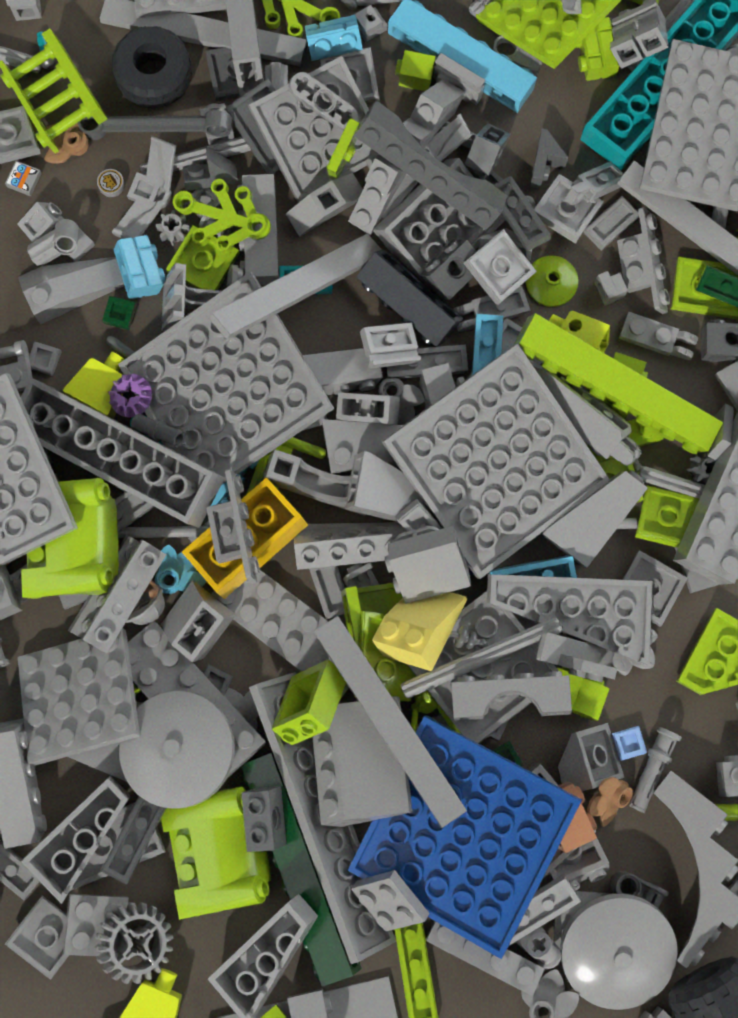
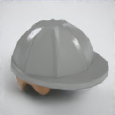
(149, 605)

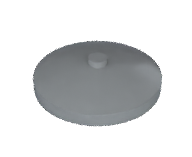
(180, 752)
(618, 951)

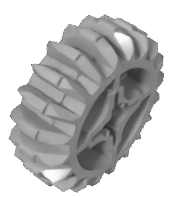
(126, 951)

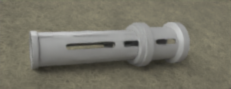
(659, 756)

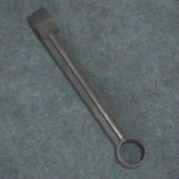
(213, 123)

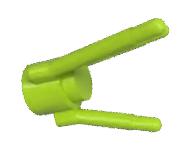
(426, 703)

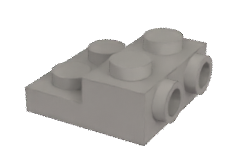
(583, 864)

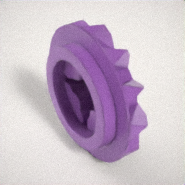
(136, 404)

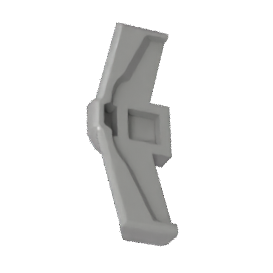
(446, 140)
(149, 191)

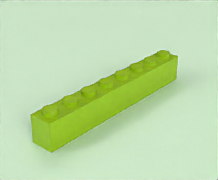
(617, 384)

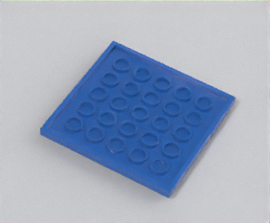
(486, 862)

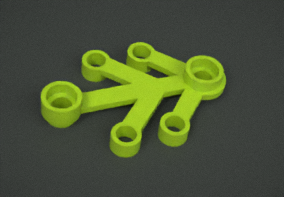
(300, 5)
(225, 217)

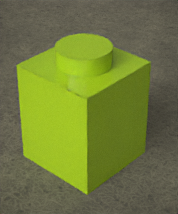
(415, 70)

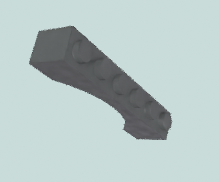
(390, 138)

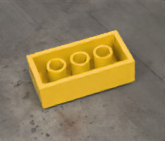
(273, 526)

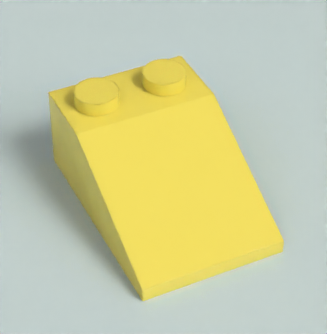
(419, 629)

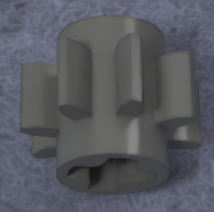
(701, 467)

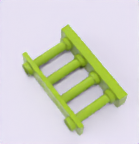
(76, 89)

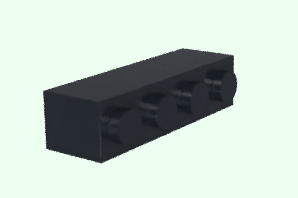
(409, 298)

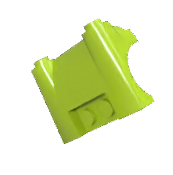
(83, 558)
(213, 857)

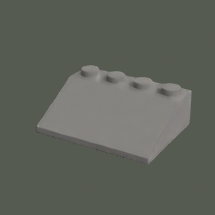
(425, 224)
(358, 771)

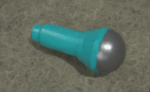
(49, 64)

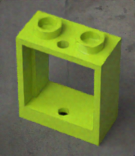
(309, 703)

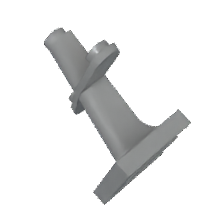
(180, 297)

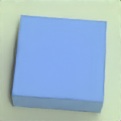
(629, 743)

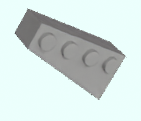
(350, 438)
(19, 792)
(68, 848)
(257, 966)

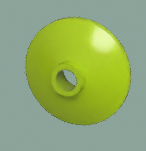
(549, 292)

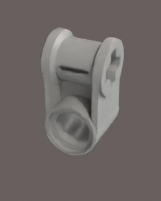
(541, 948)

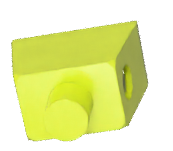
(585, 328)
(93, 383)
(155, 999)

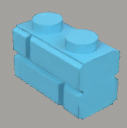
(333, 37)
(139, 266)

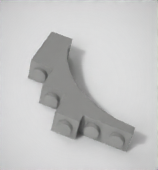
(384, 178)
(714, 864)

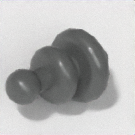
(462, 637)

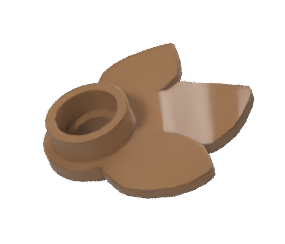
(65, 144)
(611, 796)

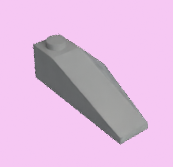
(66, 286)

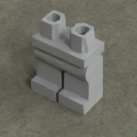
(637, 31)

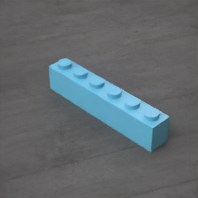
(434, 35)

